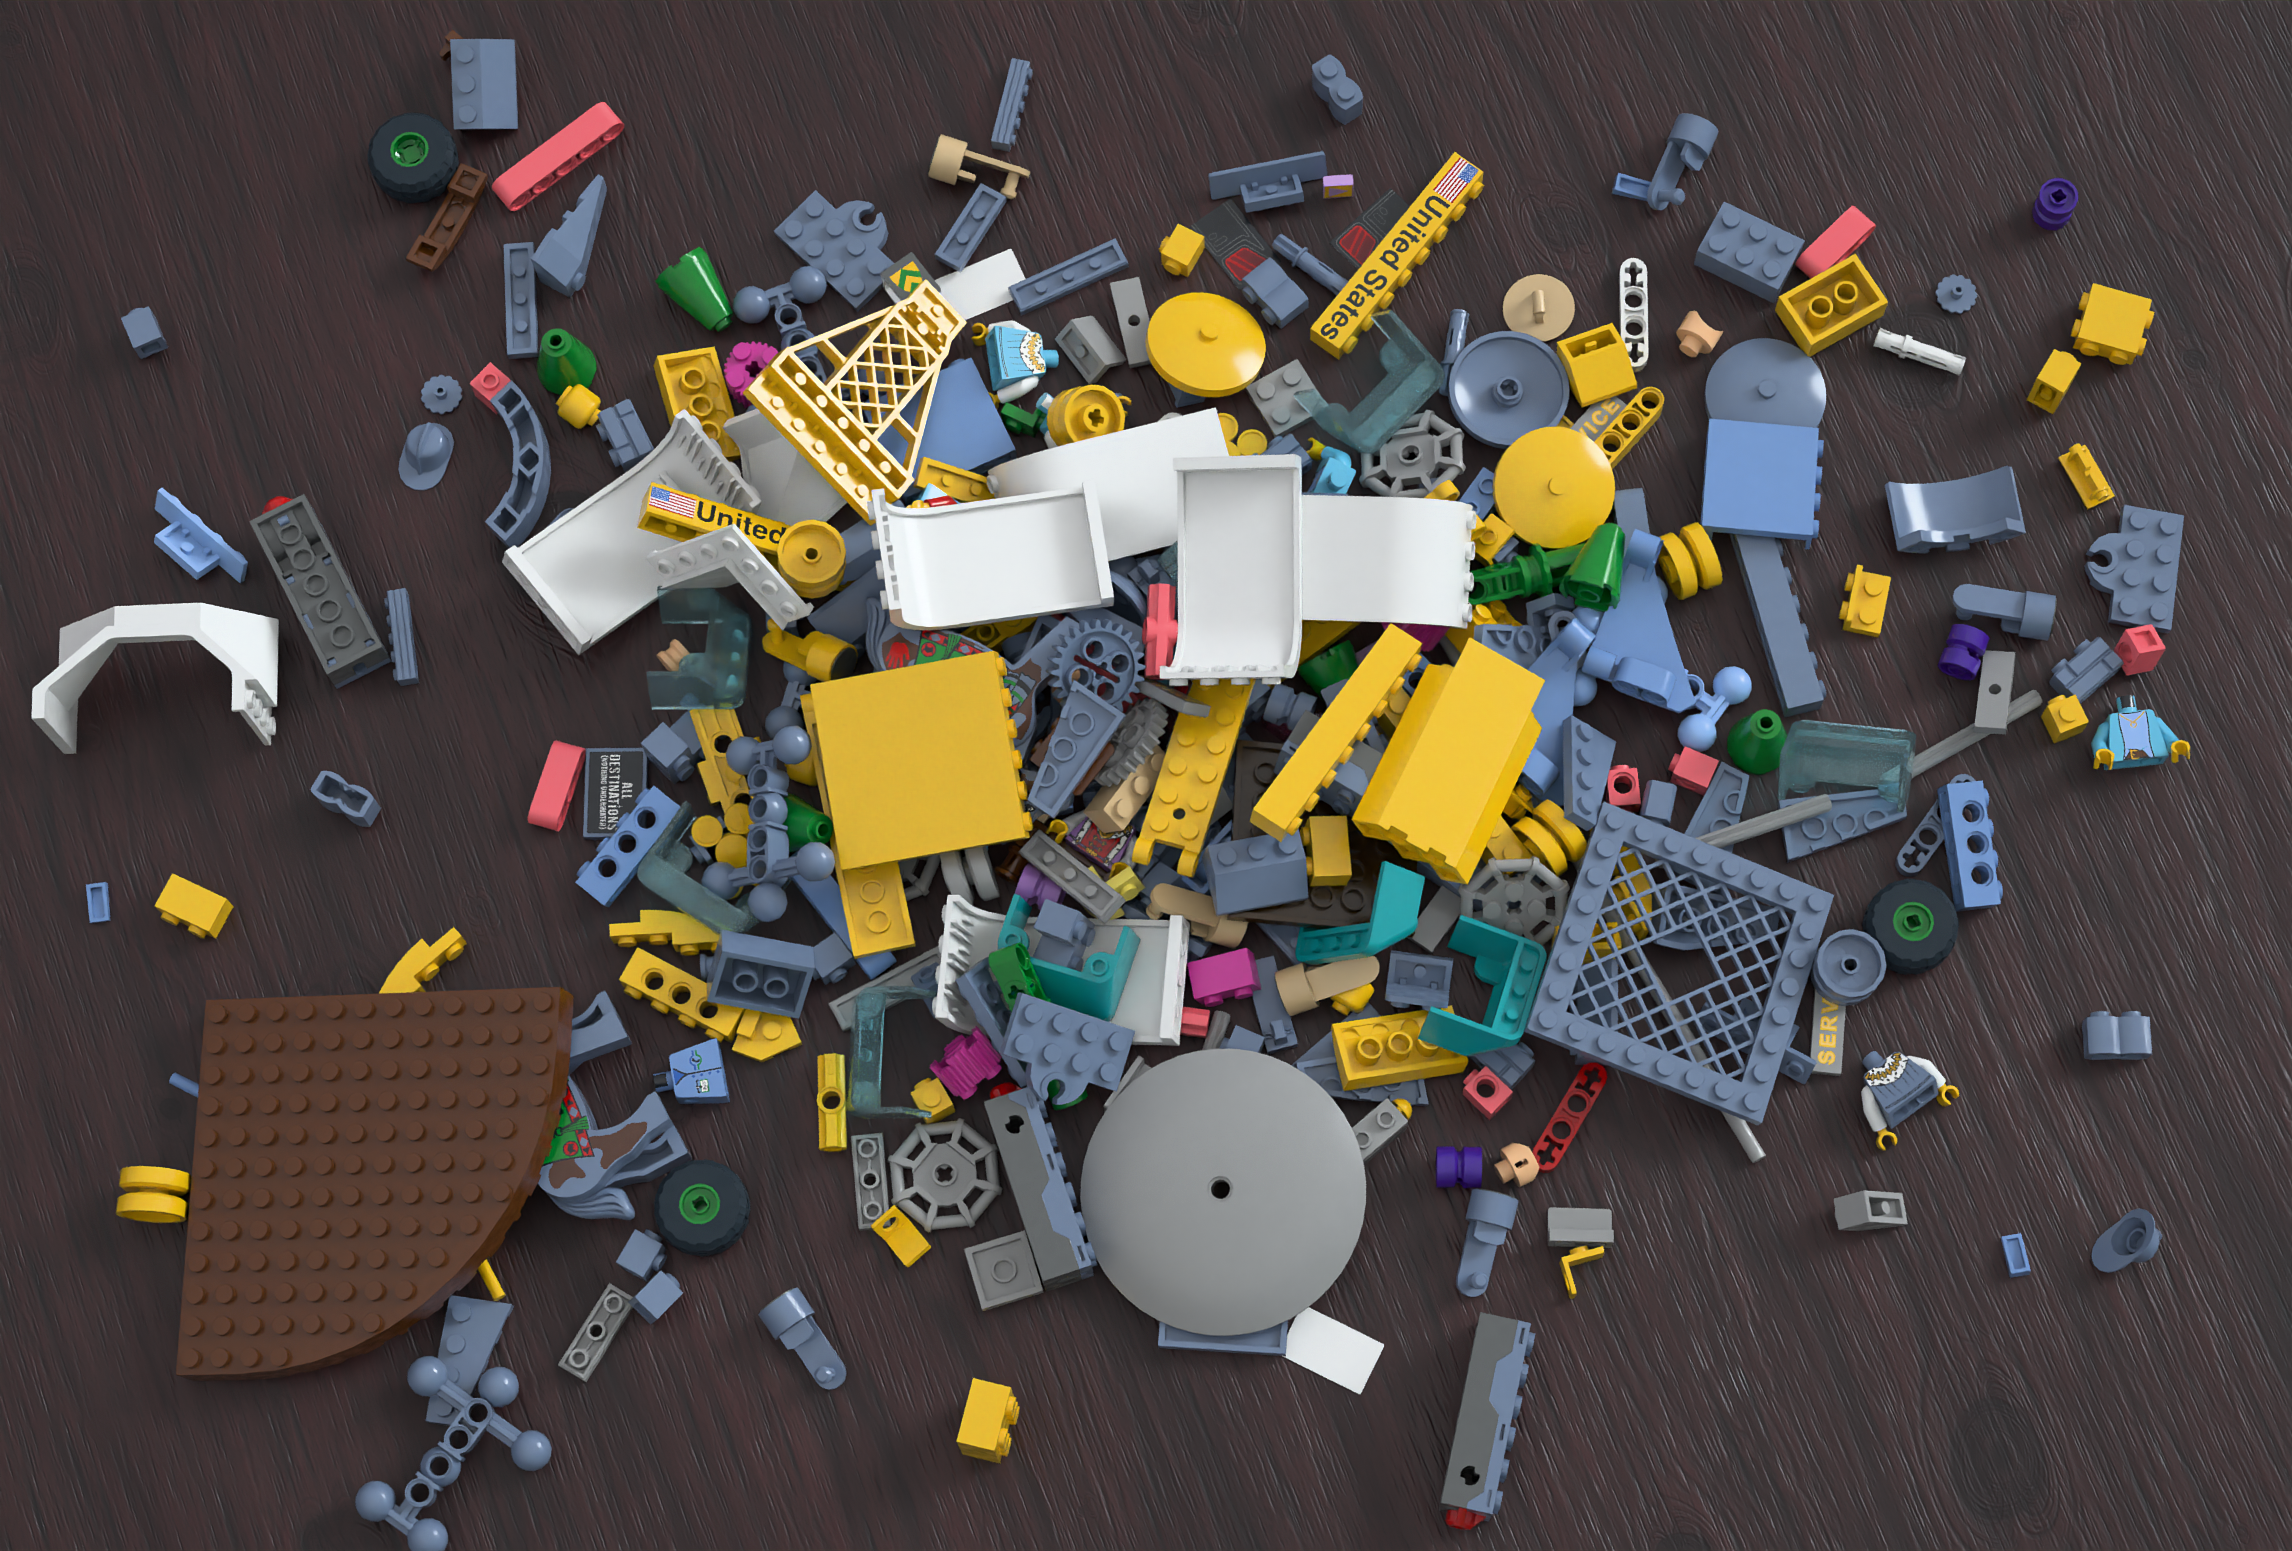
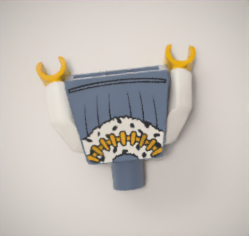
(1899, 1088)

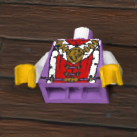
(1108, 850)

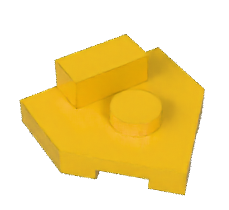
(764, 1035)

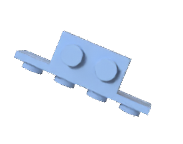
(193, 543)

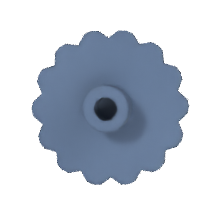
(1956, 294)
(441, 394)

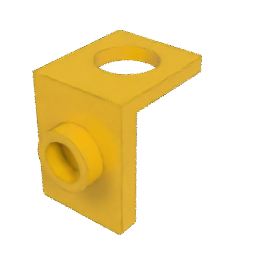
(1492, 540)
(901, 1236)
(1577, 1256)

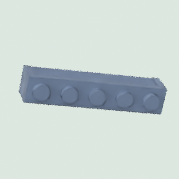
(1011, 105)
(401, 637)

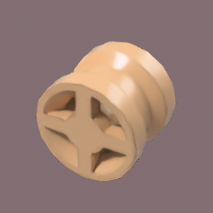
(673, 655)

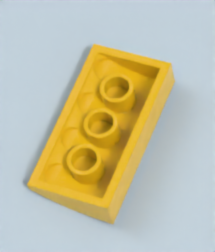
(696, 383)
(1389, 1051)

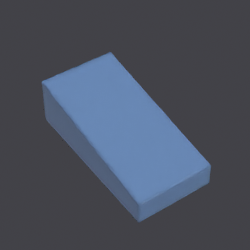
(1630, 187)
(98, 902)
(2015, 1255)

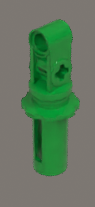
(1523, 574)
(1015, 972)

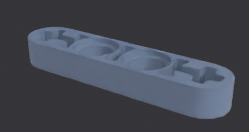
(1932, 823)

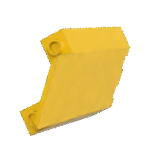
(1453, 761)

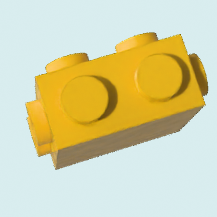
(2112, 324)

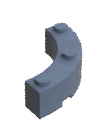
(531, 469)

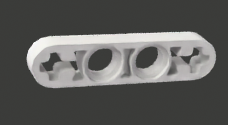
(1636, 315)

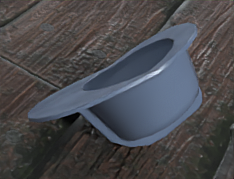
(425, 456)
(2127, 1241)

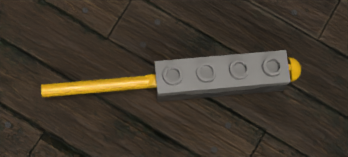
(1382, 1127)

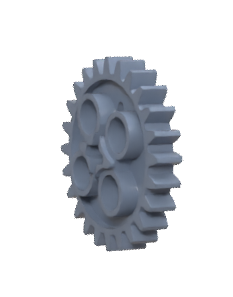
(1109, 643)

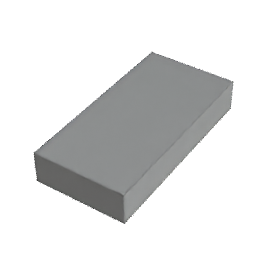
(1437, 919)

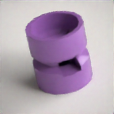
(1036, 887)

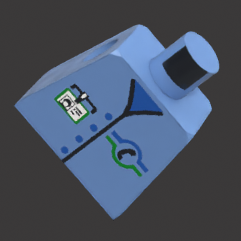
(696, 1075)

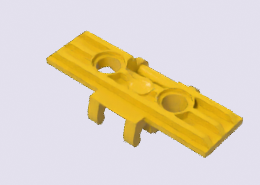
(719, 779)

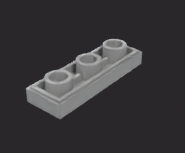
(1132, 308)
(1994, 692)
(870, 1162)
(587, 1350)

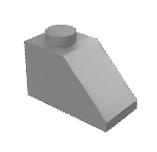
(1870, 1210)

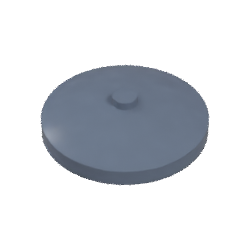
(1766, 384)
(1507, 387)

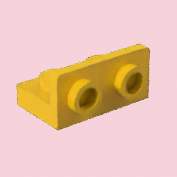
(1865, 603)

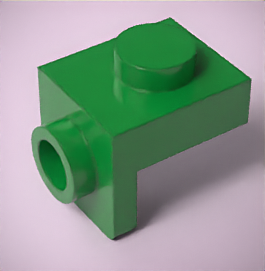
(1021, 421)

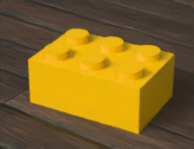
(1831, 305)
(987, 1421)

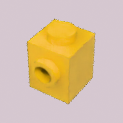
(1181, 250)
(2064, 718)
(932, 1097)

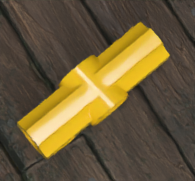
(832, 1121)

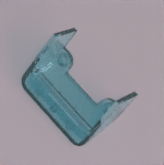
(1410, 383)
(708, 678)
(1848, 756)
(664, 875)
(866, 1052)

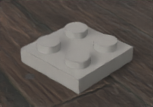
(1275, 398)
(1003, 1270)

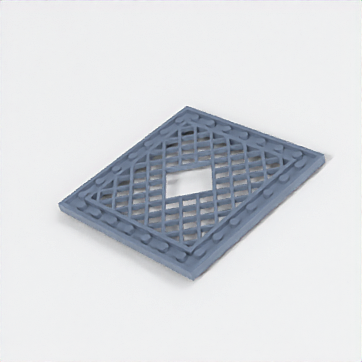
(1809, 907)

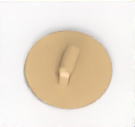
(1539, 307)

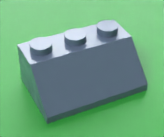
(484, 84)
(846, 612)
(1256, 873)
(1602, 997)

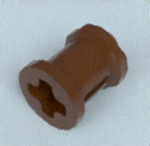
(1011, 866)

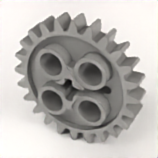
(1134, 740)

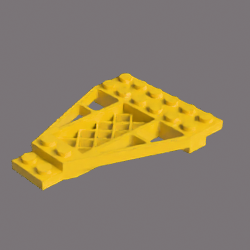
(822, 424)

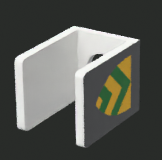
(904, 277)

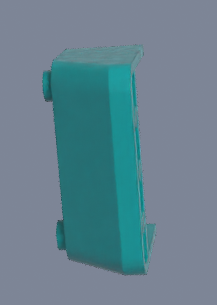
(1391, 921)
(1515, 971)
(1090, 992)

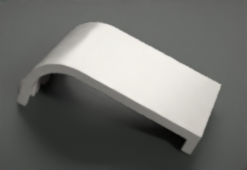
(1130, 476)
(991, 558)
(1387, 560)
(592, 562)
(1238, 569)
(1151, 995)

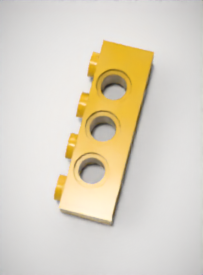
(645, 967)

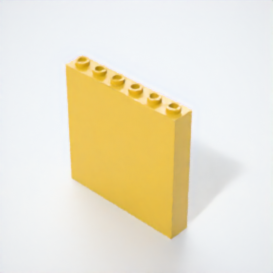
(921, 760)

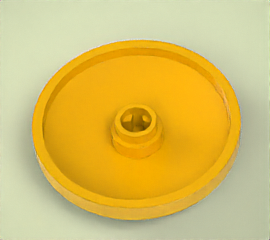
(1205, 344)
(1553, 487)

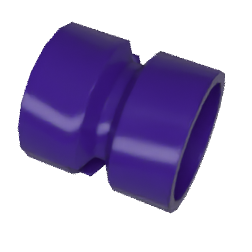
(2055, 204)
(1962, 654)
(1458, 1167)

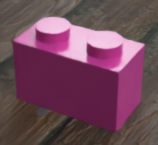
(1224, 977)

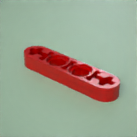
(1568, 1117)

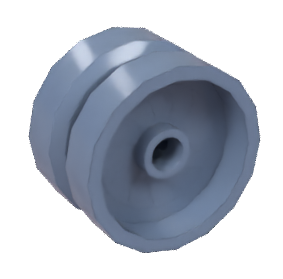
(1843, 985)

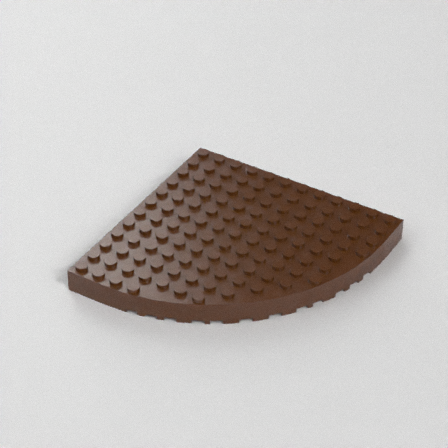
(357, 1165)

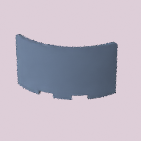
(1955, 512)

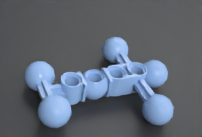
(1696, 731)

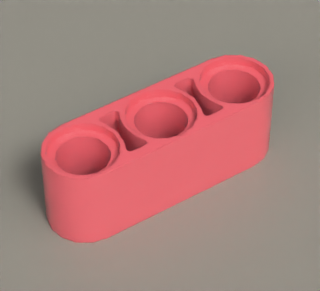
(1836, 243)
(557, 785)

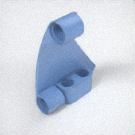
(1636, 639)
(1557, 666)

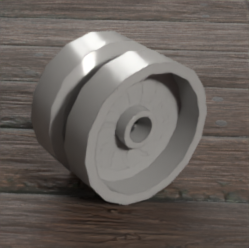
(971, 869)

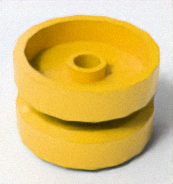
(1084, 414)
(812, 558)
(1689, 561)
(1551, 837)
(153, 1194)

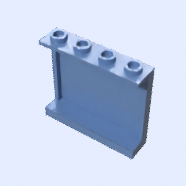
(959, 428)
(1761, 480)

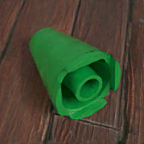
(697, 290)
(564, 362)
(1597, 570)
(1330, 667)
(1757, 742)
(805, 823)

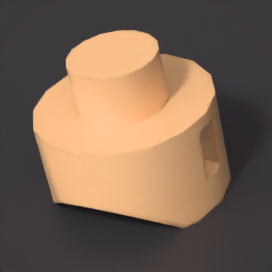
(1696, 335)
(1522, 1174)

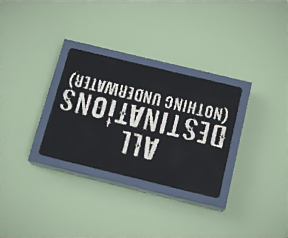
(611, 787)

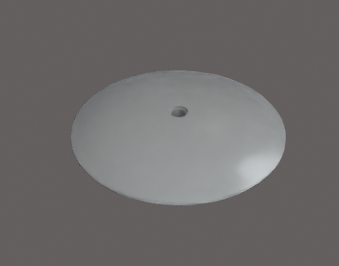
(1289, 1205)

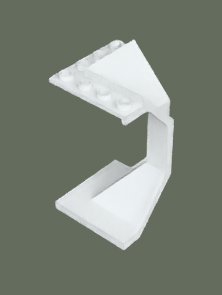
(789, 494)
(236, 638)

